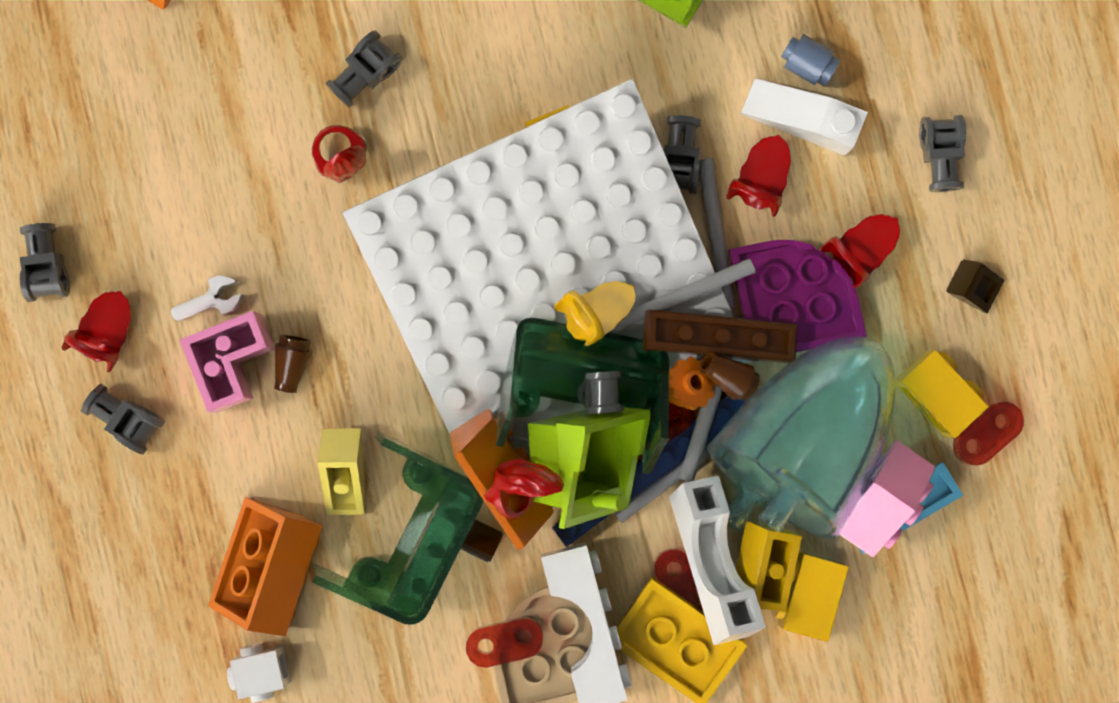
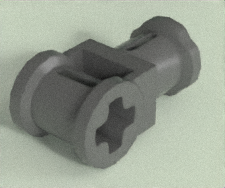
(365, 68)
(943, 147)
(683, 158)
(42, 264)
(600, 392)
(125, 420)

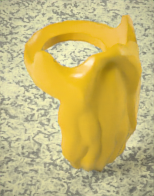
(598, 311)

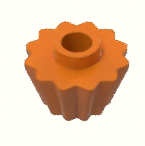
(688, 385)

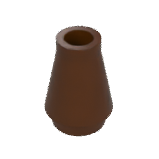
(290, 362)
(731, 376)

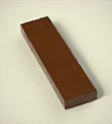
(722, 335)

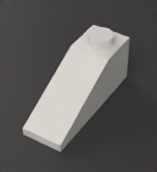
(805, 115)

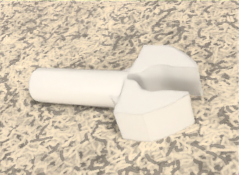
(209, 300)

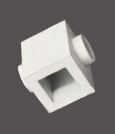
(258, 672)

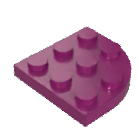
(800, 288)

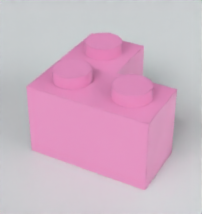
(217, 356)
(889, 499)

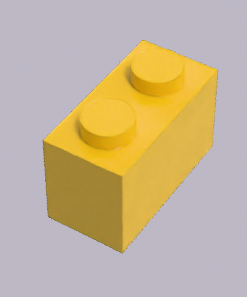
(942, 393)
(768, 563)
(813, 597)

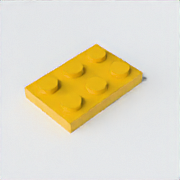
(675, 642)

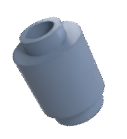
(810, 60)

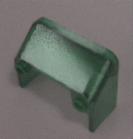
(553, 364)
(427, 548)

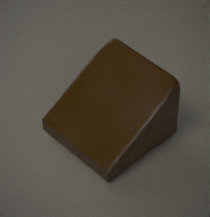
(975, 285)
(482, 541)

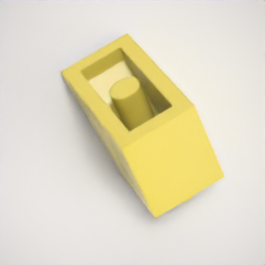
(342, 471)

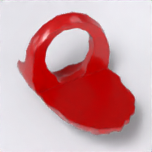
(345, 162)
(763, 175)
(864, 246)
(102, 329)
(523, 479)

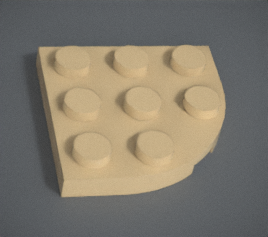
(565, 641)

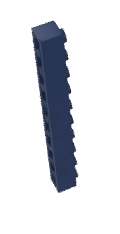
(670, 456)

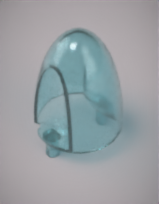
(810, 437)

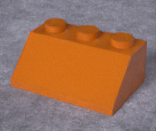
(479, 456)
(265, 567)

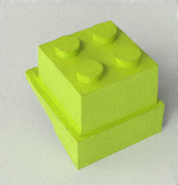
(593, 457)

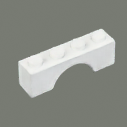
(572, 577)
(726, 600)

